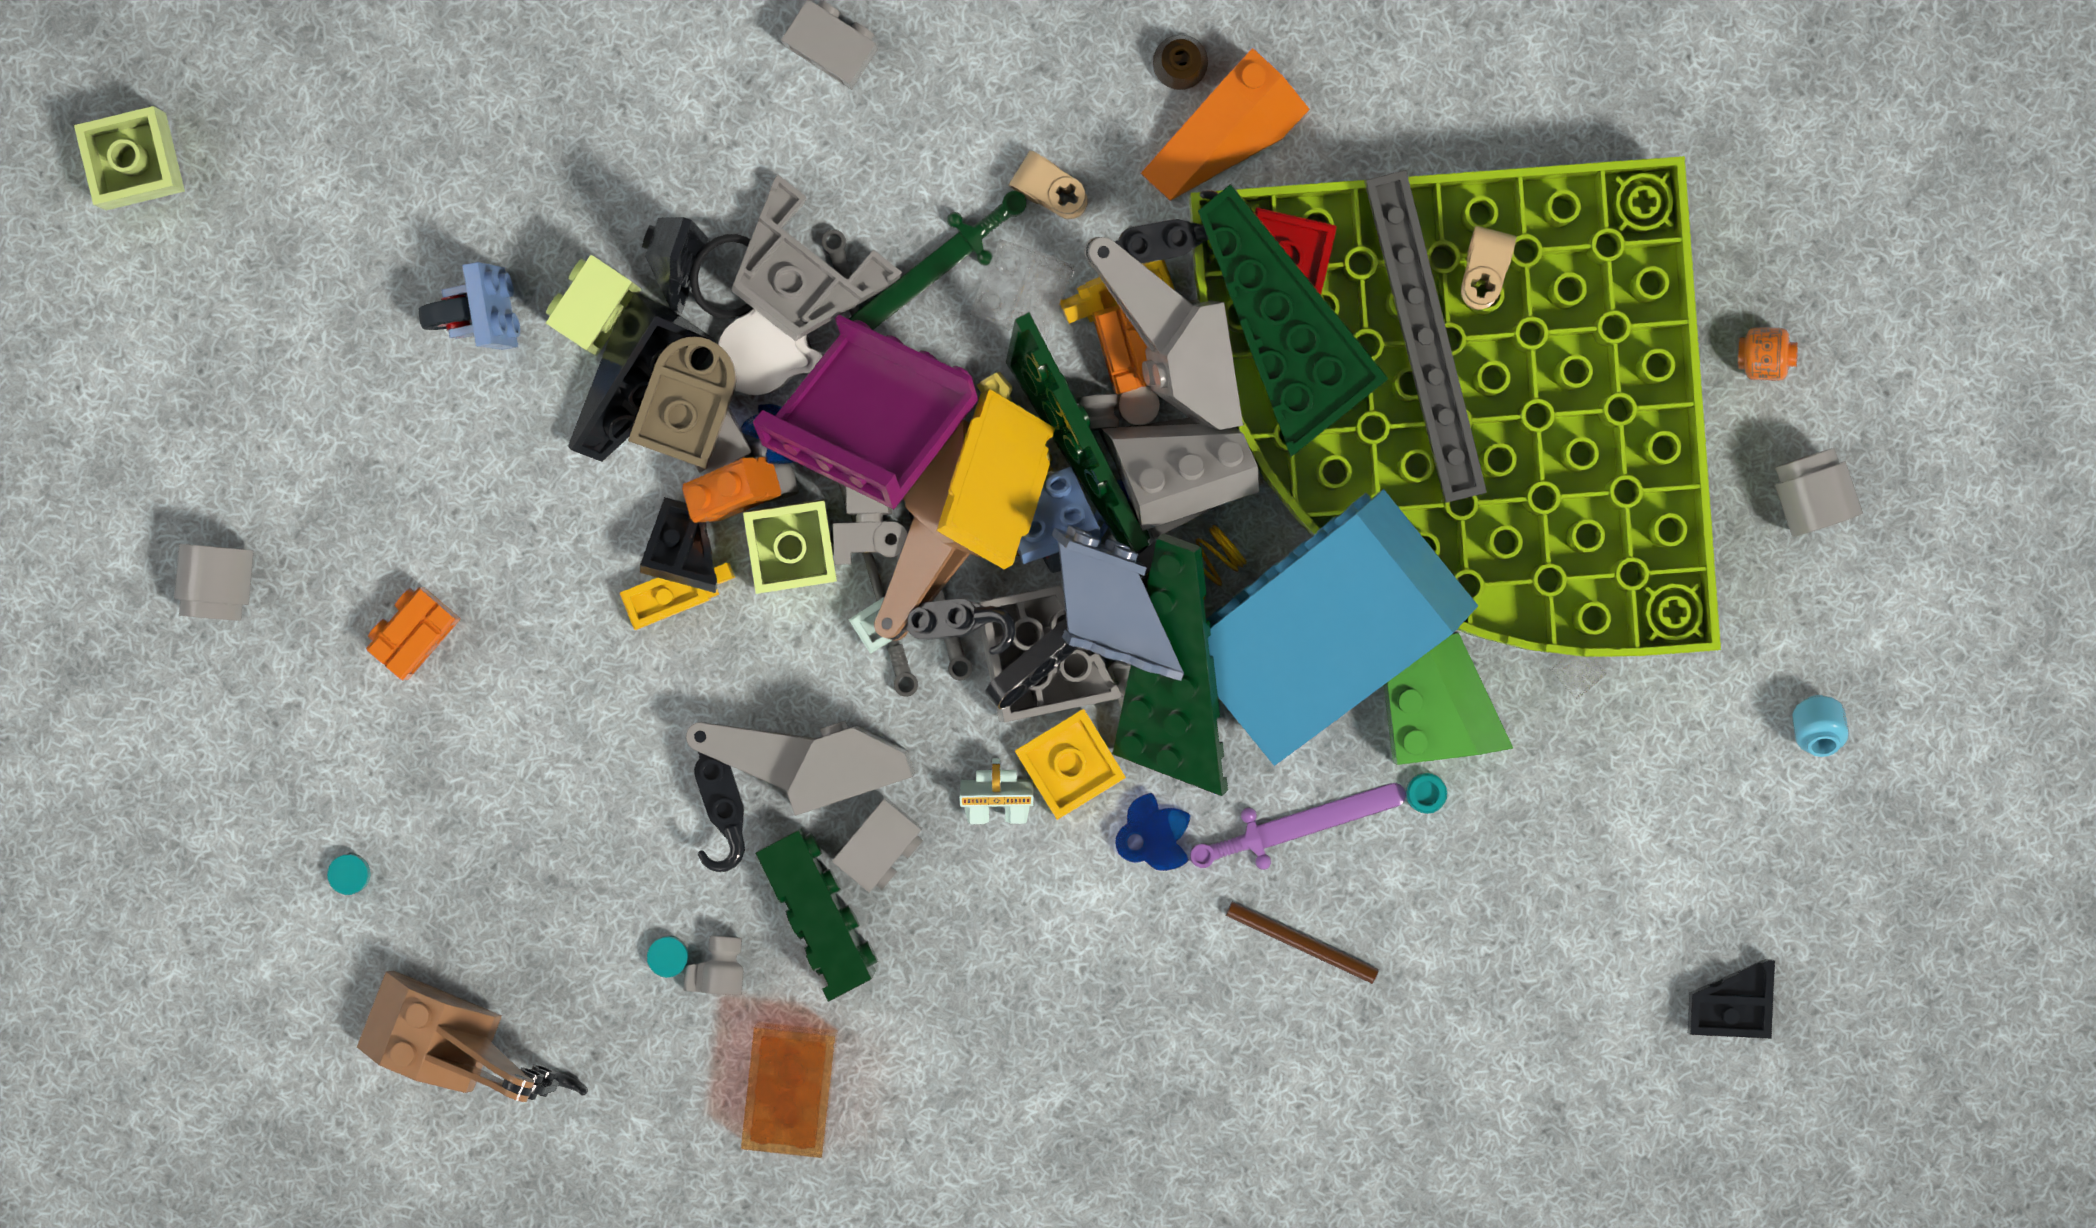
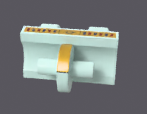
(996, 789)

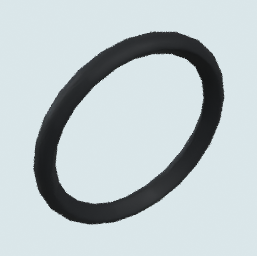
(724, 314)

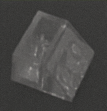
(1020, 283)

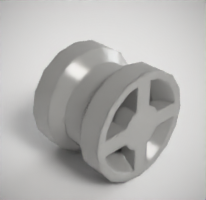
(1100, 411)

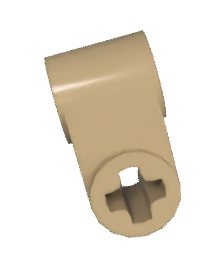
(1044, 182)
(1487, 261)

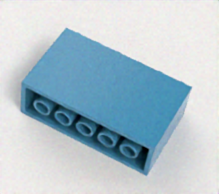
(1332, 624)

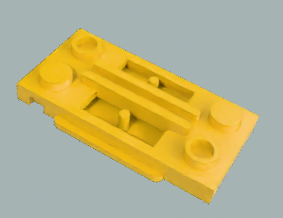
(997, 480)

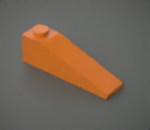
(1236, 121)

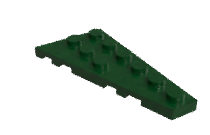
(1297, 340)
(1054, 403)
(1167, 720)

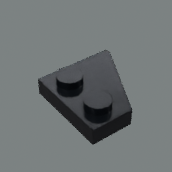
(679, 549)
(1735, 1004)

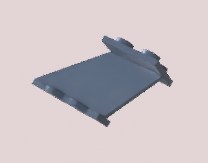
(1109, 604)

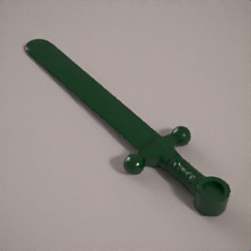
(941, 260)

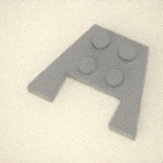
(793, 283)

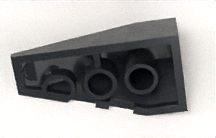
(670, 255)
(625, 372)

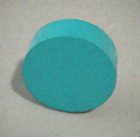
(1426, 793)
(348, 874)
(667, 956)

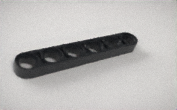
(1043, 656)

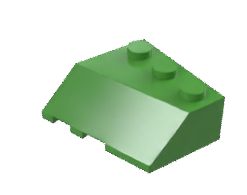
(1442, 708)

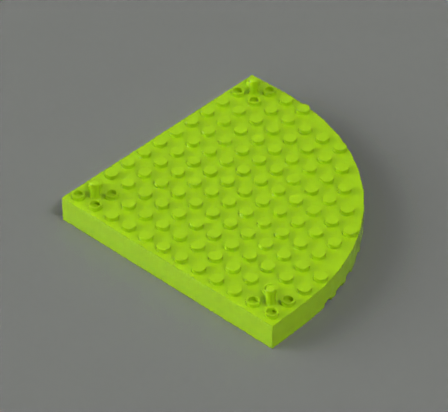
(1571, 390)

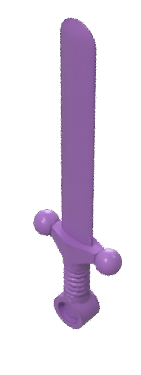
(1298, 825)

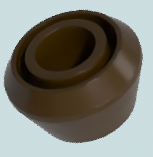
(1167, 63)

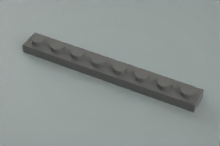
(1425, 336)

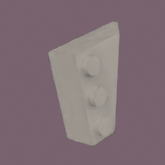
(1181, 469)
(1072, 684)

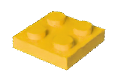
(1070, 764)

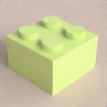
(129, 158)
(591, 304)
(789, 546)

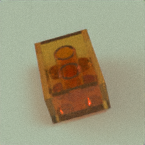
(789, 1089)

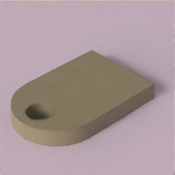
(685, 405)

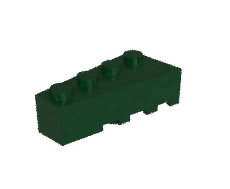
(817, 913)

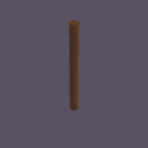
(1302, 942)

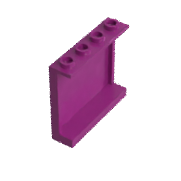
(870, 413)

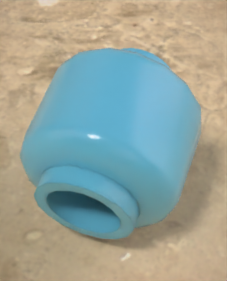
(1820, 725)

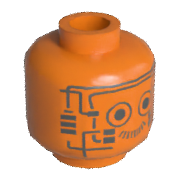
(1767, 353)

